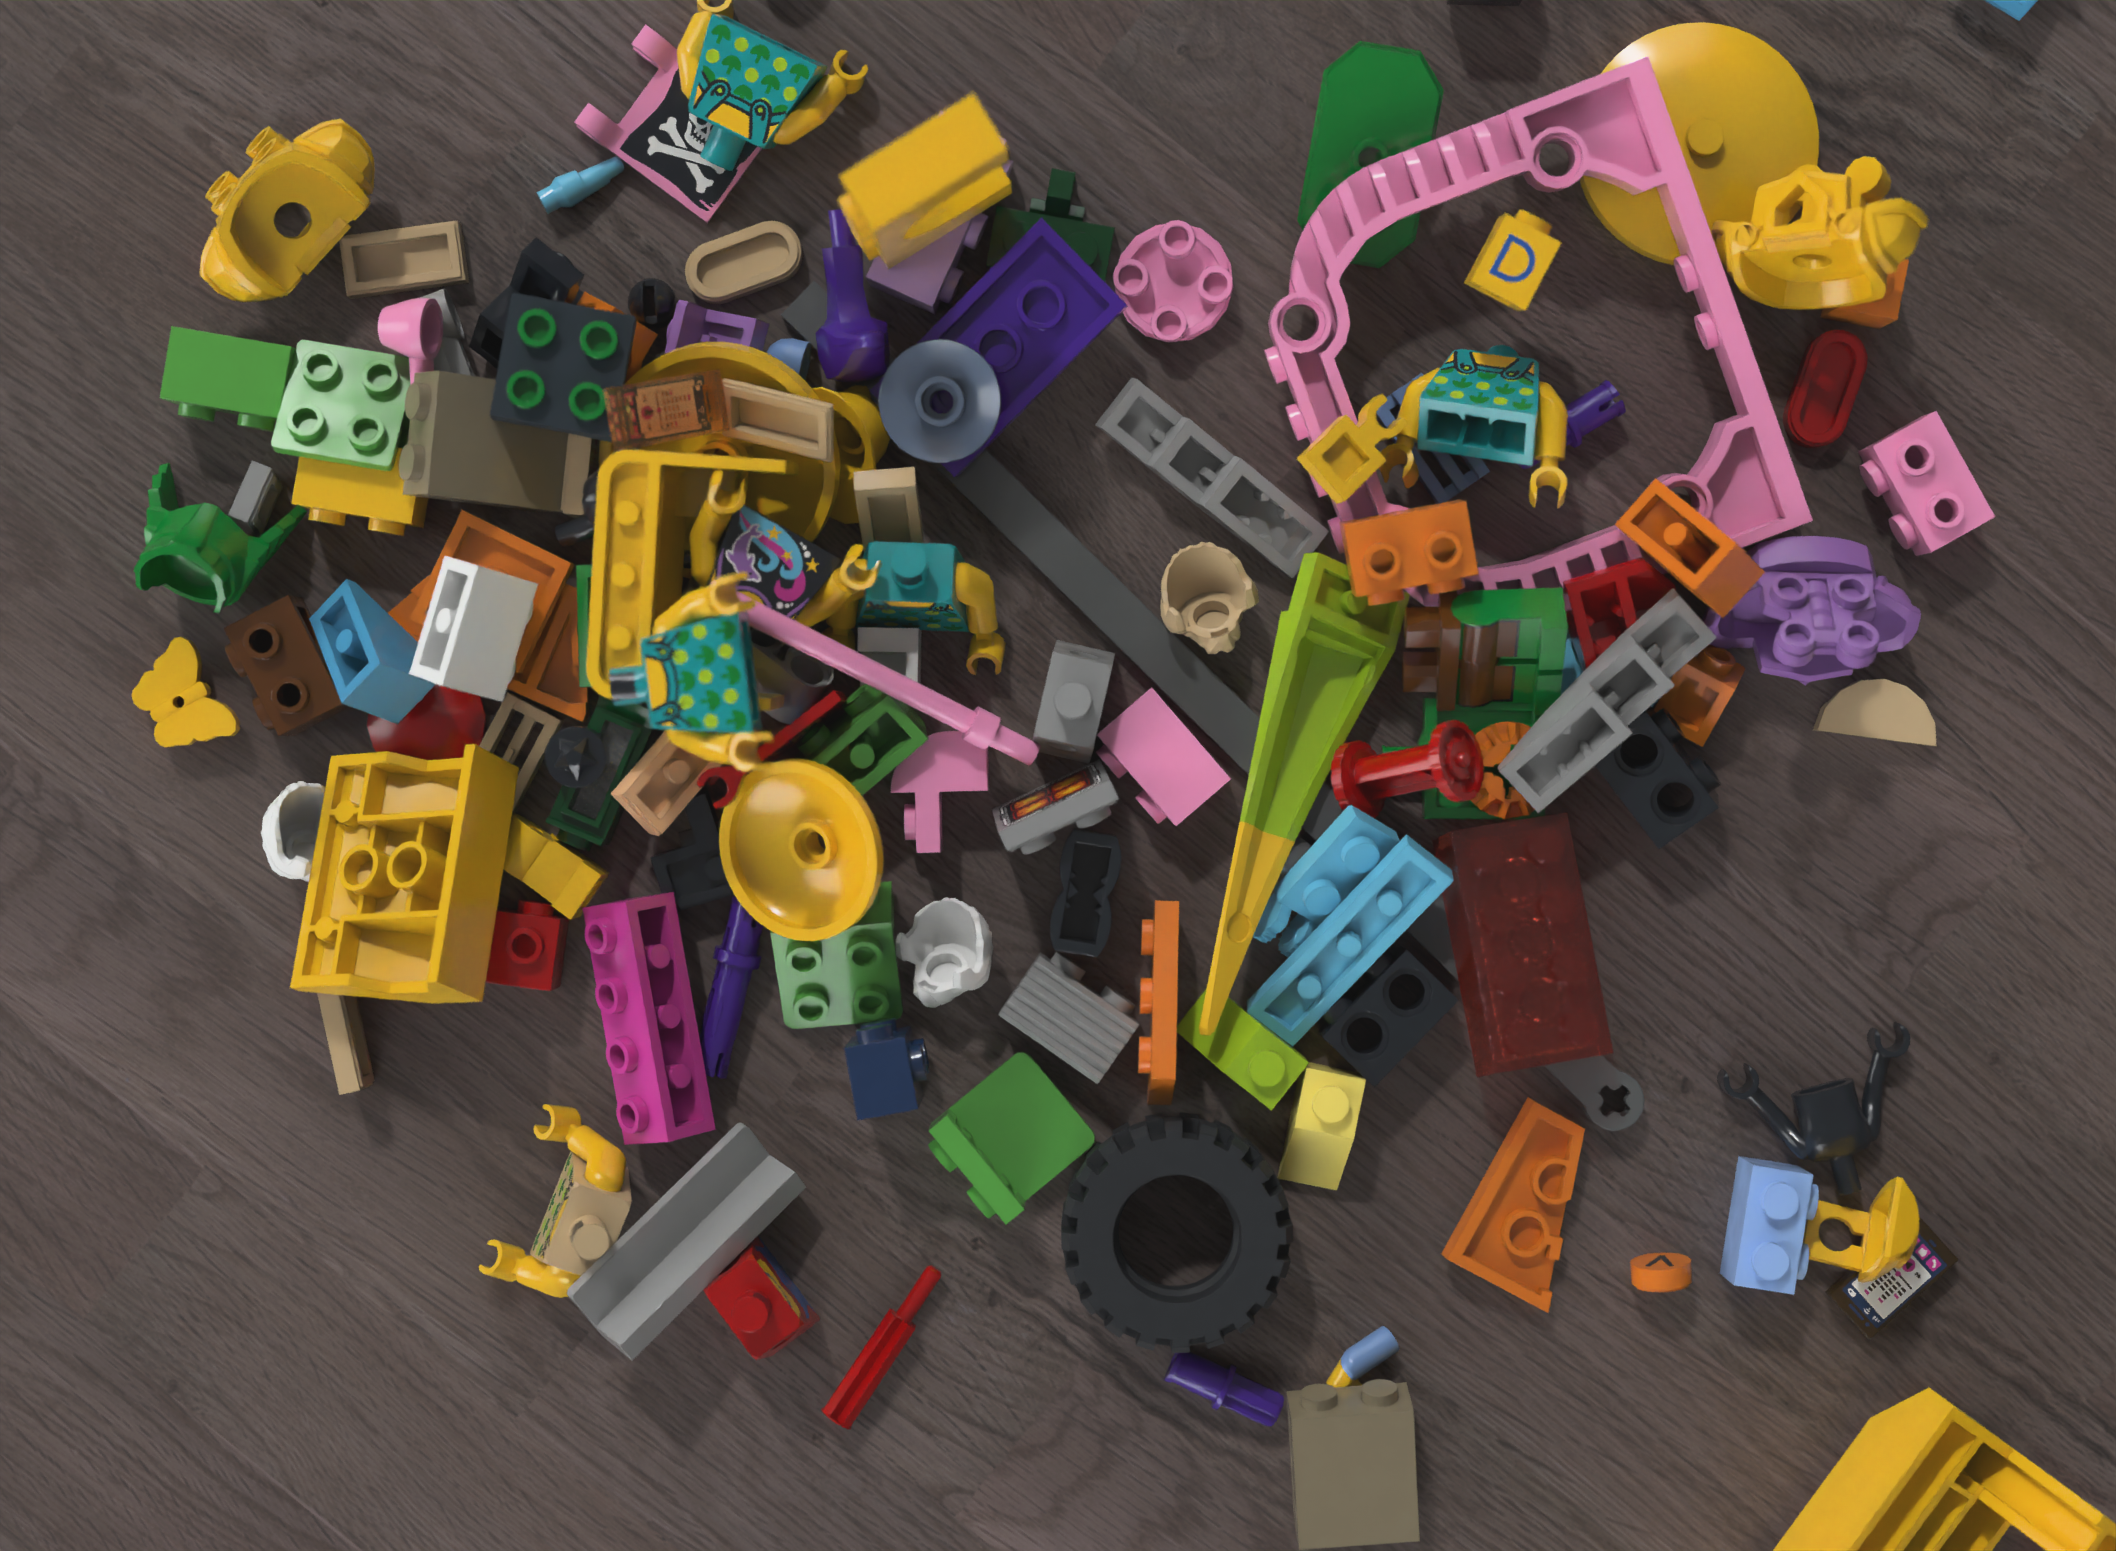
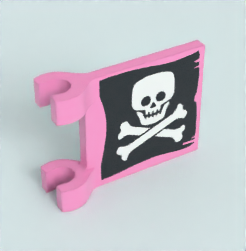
(664, 138)

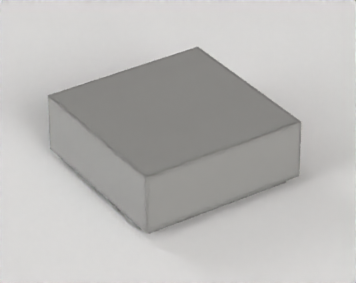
(256, 499)

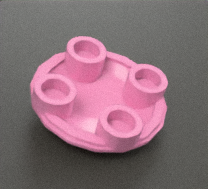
(1174, 282)

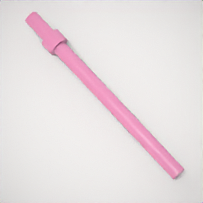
(977, 726)

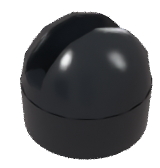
(664, 299)

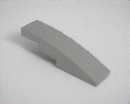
(1211, 477)
(1604, 700)

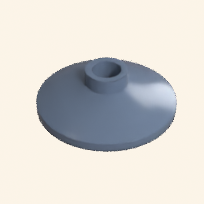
(908, 396)

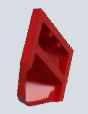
(1608, 603)

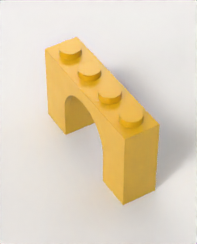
(926, 183)

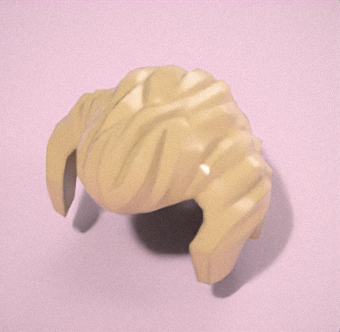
(1206, 596)

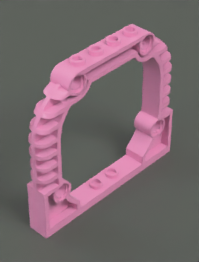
(1613, 132)

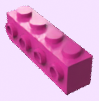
(648, 1019)

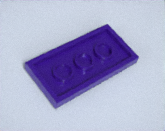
(1027, 322)

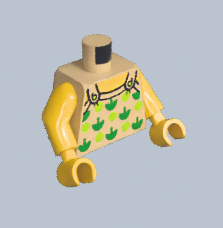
(582, 1213)

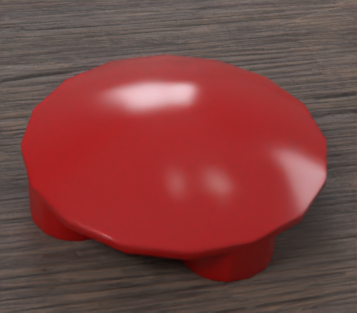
(434, 727)

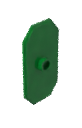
(1369, 109)

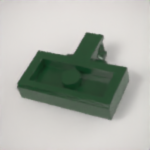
(1088, 240)

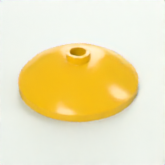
(776, 856)

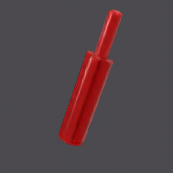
(879, 1354)

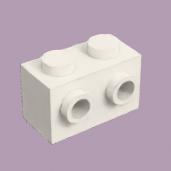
(473, 629)

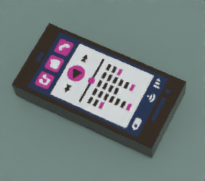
(1877, 1302)

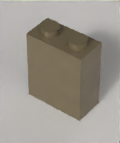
(468, 456)
(1353, 1465)

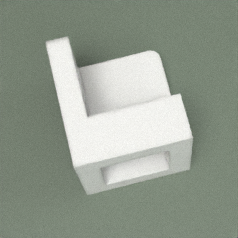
(893, 648)

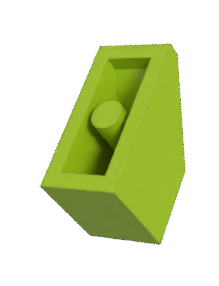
(1245, 1051)

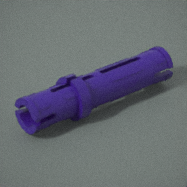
(726, 1000)

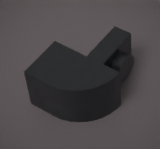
(537, 274)

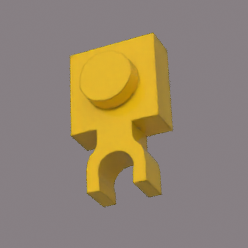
(1347, 452)

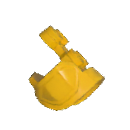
(324, 170)
(1836, 248)

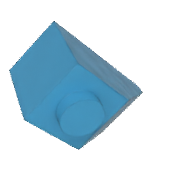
(368, 654)

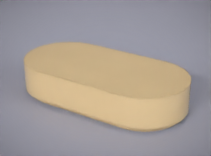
(744, 262)

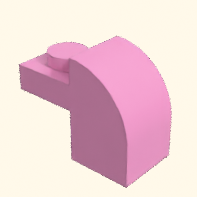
(936, 767)

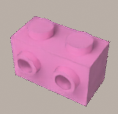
(1924, 485)

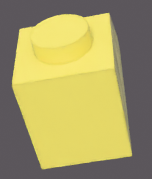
(1321, 1125)

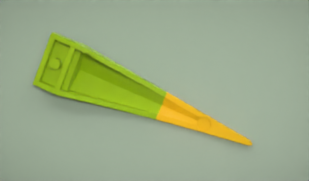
(1318, 681)

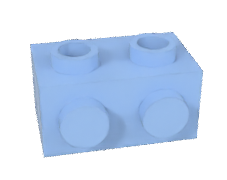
(1768, 1225)

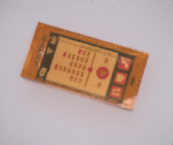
(666, 409)

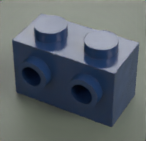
(886, 1069)

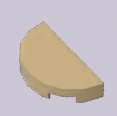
(1878, 711)

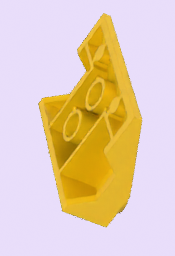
(406, 877)

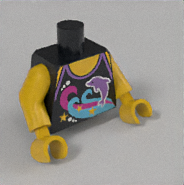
(781, 566)

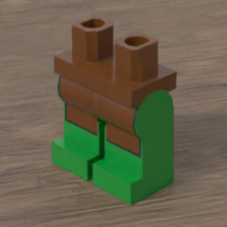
(1488, 648)

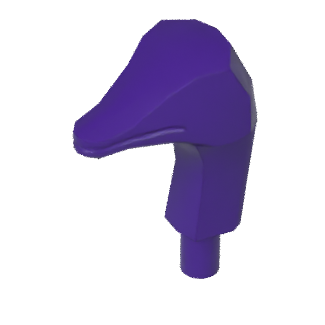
(850, 342)

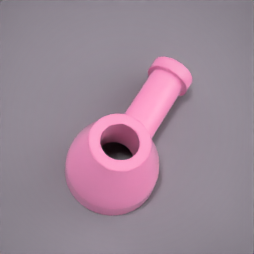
(413, 330)

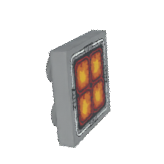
(1034, 816)

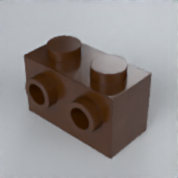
(284, 666)

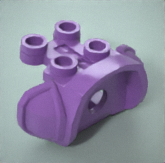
(1818, 601)

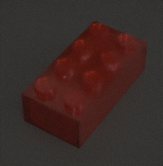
(1523, 945)

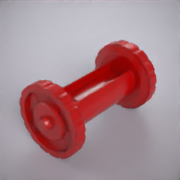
(1448, 763)

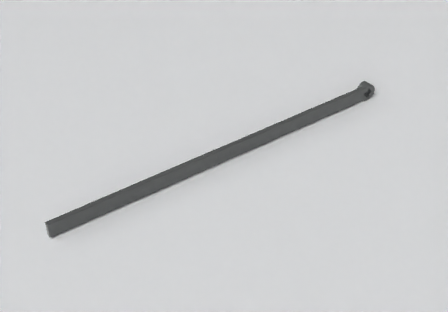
(1185, 681)

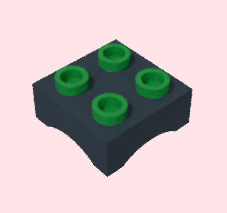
(558, 363)

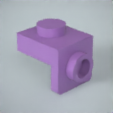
(697, 325)

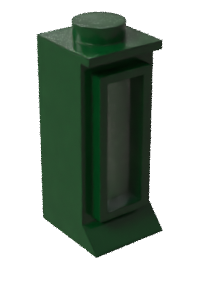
(591, 812)

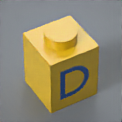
(1514, 259)

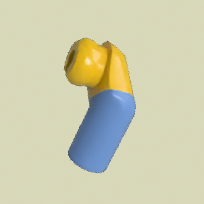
(1363, 1357)

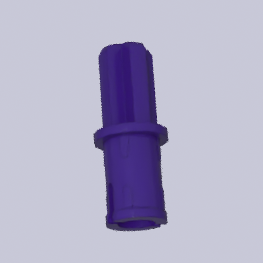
(1590, 413)
(1225, 1387)

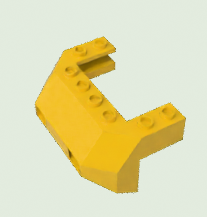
(1940, 1483)

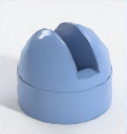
(793, 353)

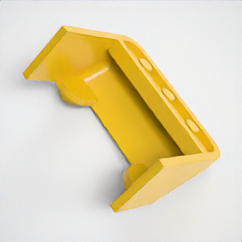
(642, 547)

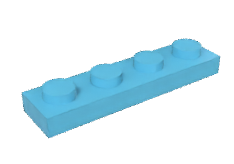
(1350, 940)

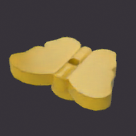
(175, 676)

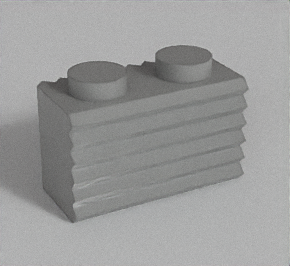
(1070, 1016)

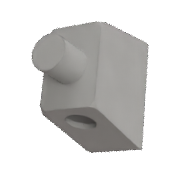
(1073, 701)

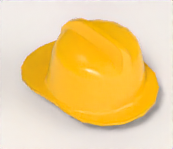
(860, 442)

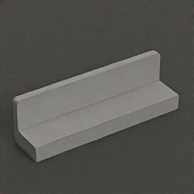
(684, 1241)

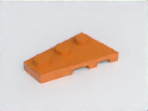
(1159, 1000)
(1520, 1205)

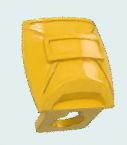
(1886, 1231)

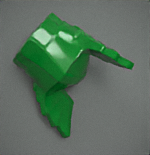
(201, 549)

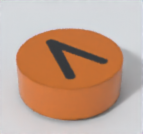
(1661, 1272)

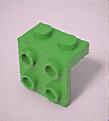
(842, 977)
(1010, 1136)

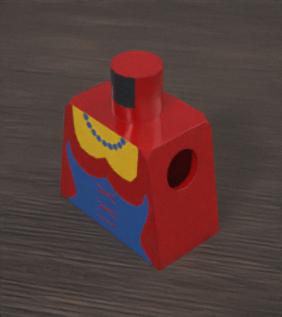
(760, 1302)

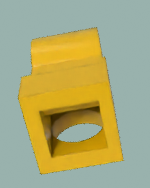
(552, 867)

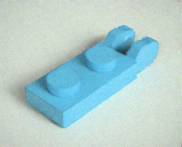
(1324, 877)

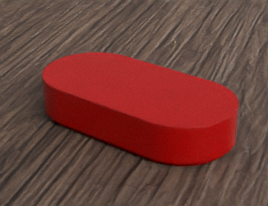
(1825, 389)

